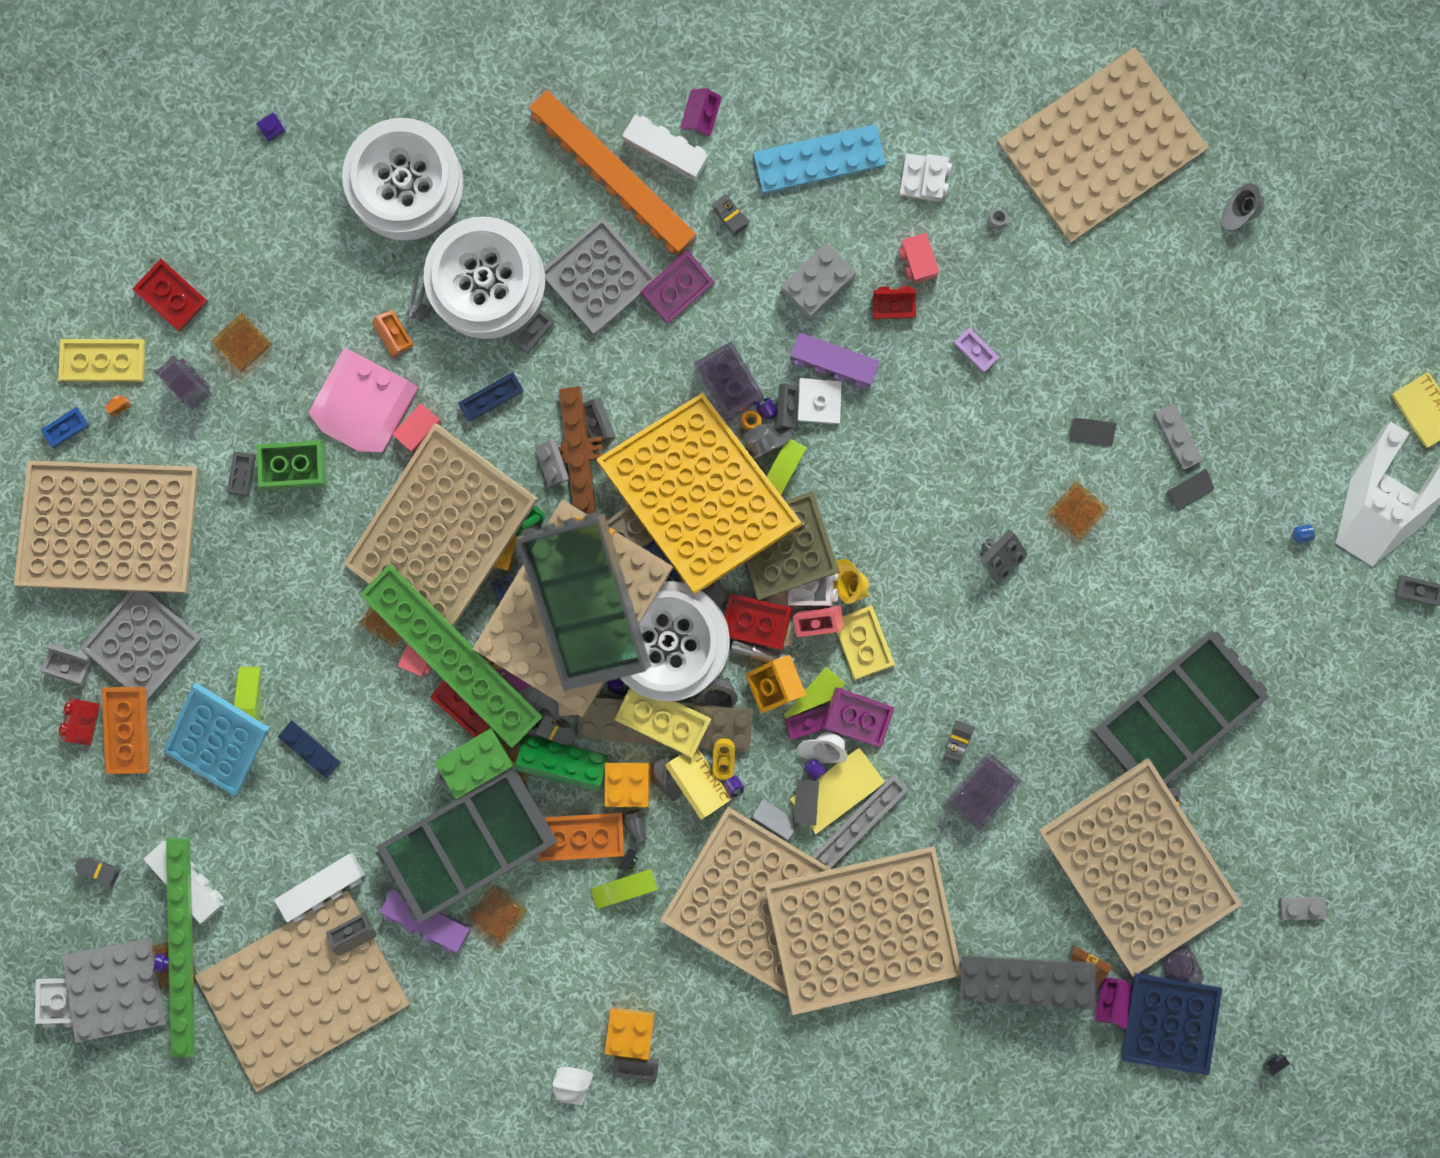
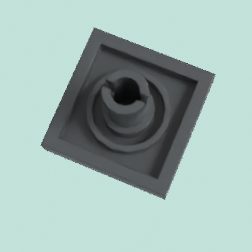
(1002, 556)

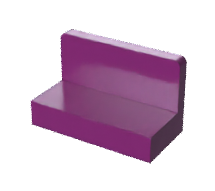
(701, 111)
(1114, 1002)

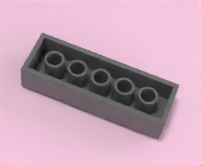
(1028, 981)

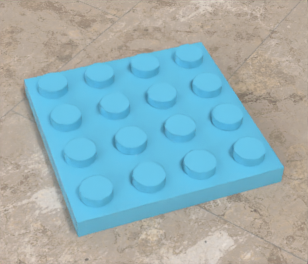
(216, 739)

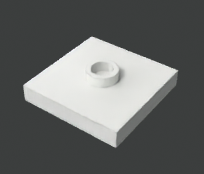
(819, 401)

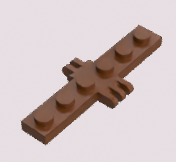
(578, 449)

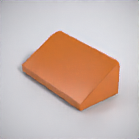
(392, 333)

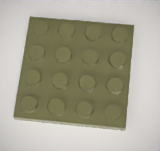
(797, 557)

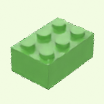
(292, 465)
(474, 763)

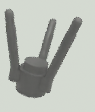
(417, 309)

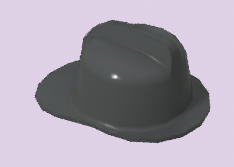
(1244, 206)
(765, 439)
(719, 693)
(663, 779)

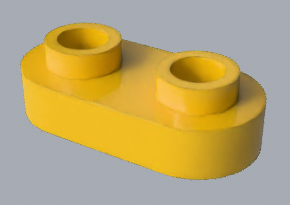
(723, 757)

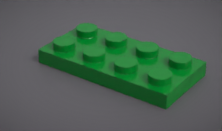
(561, 762)

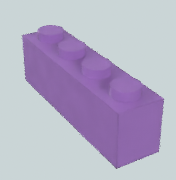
(834, 360)
(438, 928)

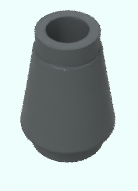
(636, 824)

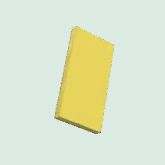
(101, 360)
(664, 721)
(844, 787)

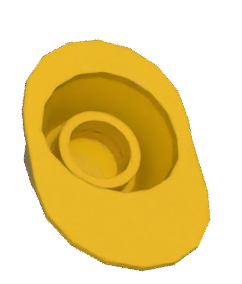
(851, 583)

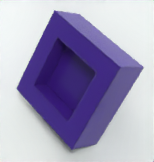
(270, 126)

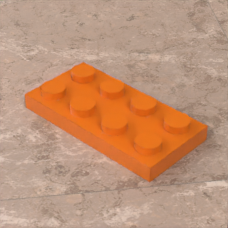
(125, 730)
(585, 837)

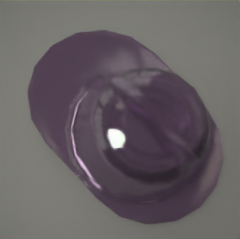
(1182, 965)

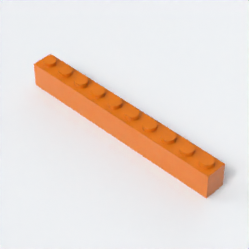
(613, 173)

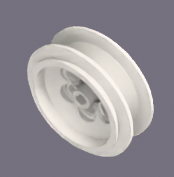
(378, 152)
(477, 241)
(698, 667)

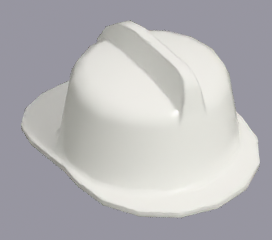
(826, 748)
(571, 1085)

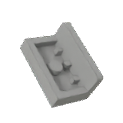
(66, 664)

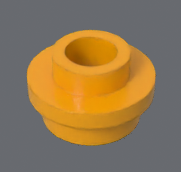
(748, 414)

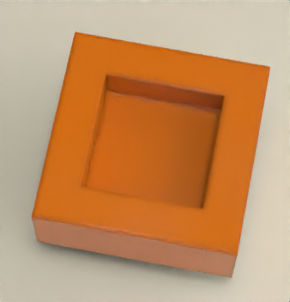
(117, 405)

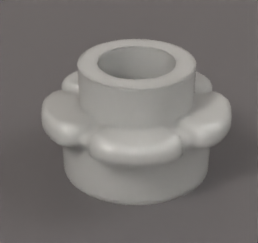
(998, 213)

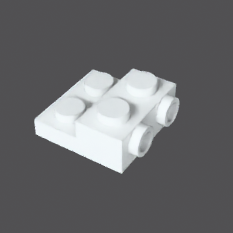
(925, 177)
(815, 594)
(52, 1003)

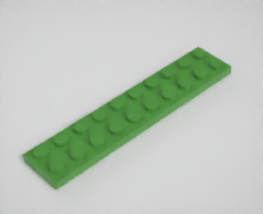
(451, 655)

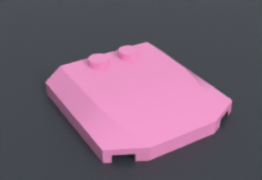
(362, 403)

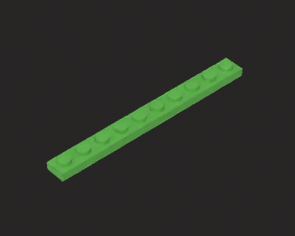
(180, 947)

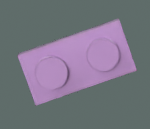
(976, 350)

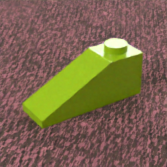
(249, 691)
(817, 693)

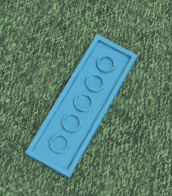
(819, 159)

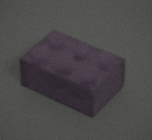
(729, 381)
(983, 790)

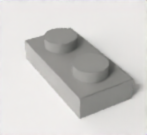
(551, 463)
(1303, 908)

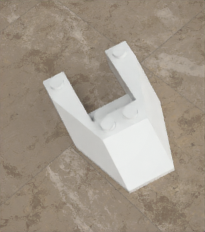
(1378, 508)

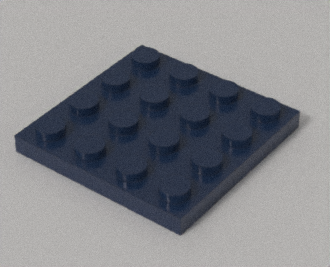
(1171, 1023)

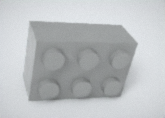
(818, 281)

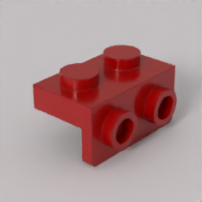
(894, 303)
(79, 721)

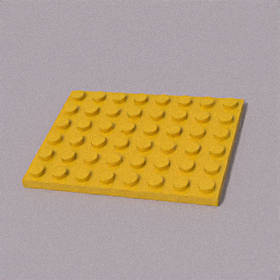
(698, 493)

